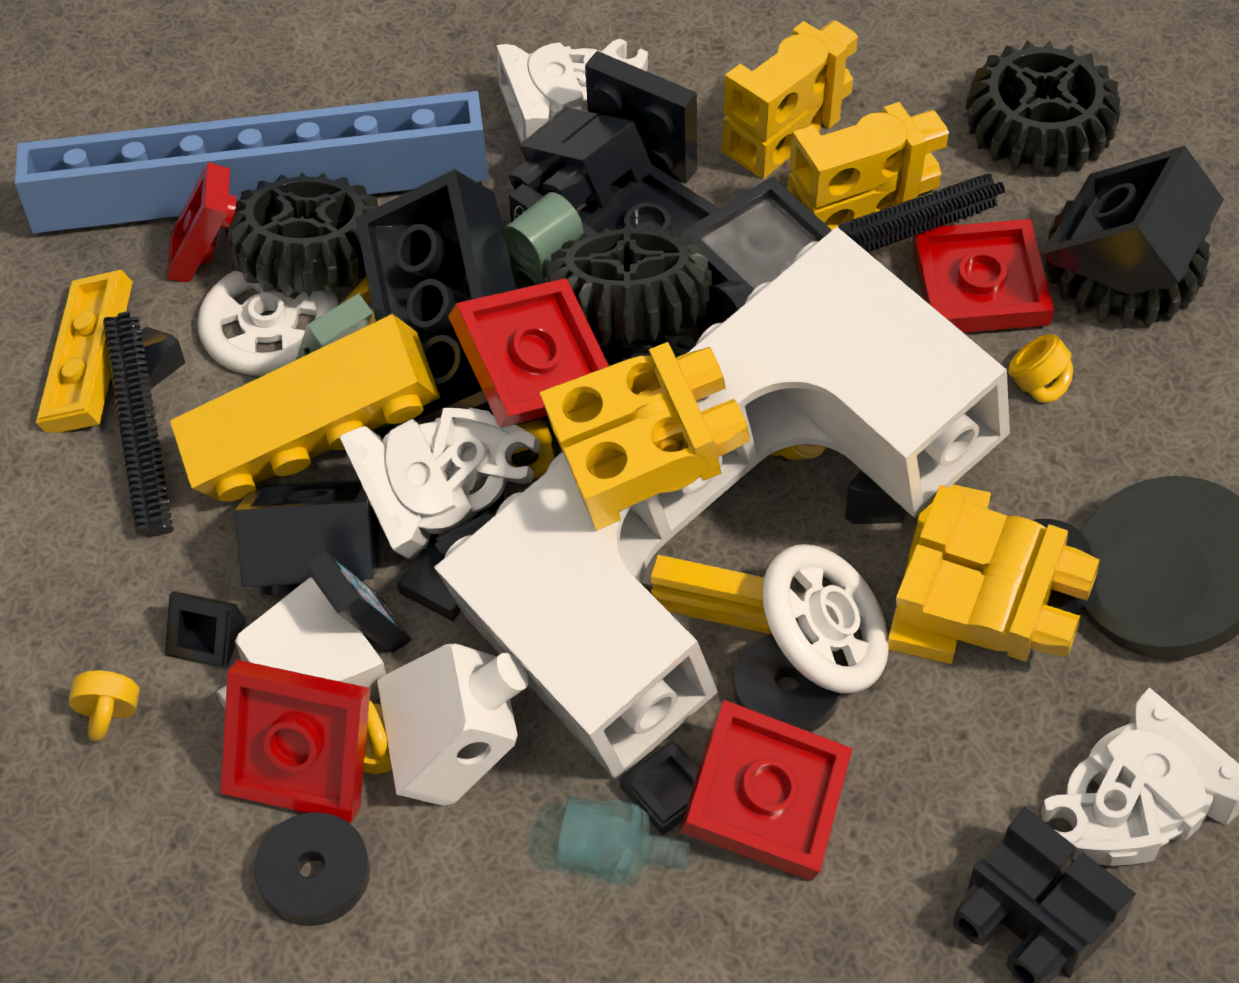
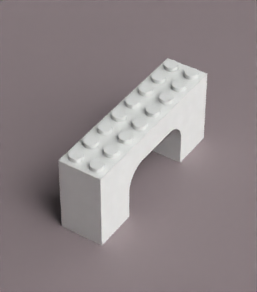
(813, 358)

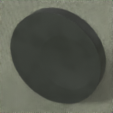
(1166, 567)

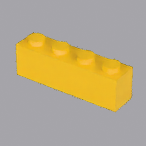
(304, 408)

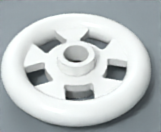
(241, 351)
(825, 618)

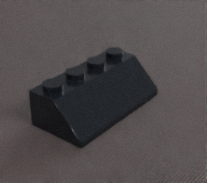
(425, 257)

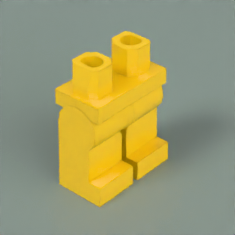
(786, 93)
(867, 164)
(640, 428)
(992, 579)

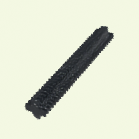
(923, 213)
(137, 425)

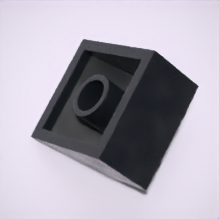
(1137, 223)
(294, 522)

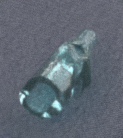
(613, 841)

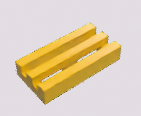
(709, 593)

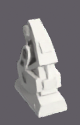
(549, 80)
(429, 473)
(1154, 787)

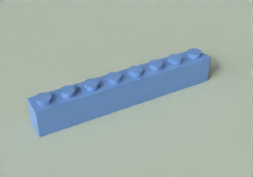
(156, 169)

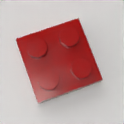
(984, 275)
(526, 345)
(294, 740)
(767, 790)

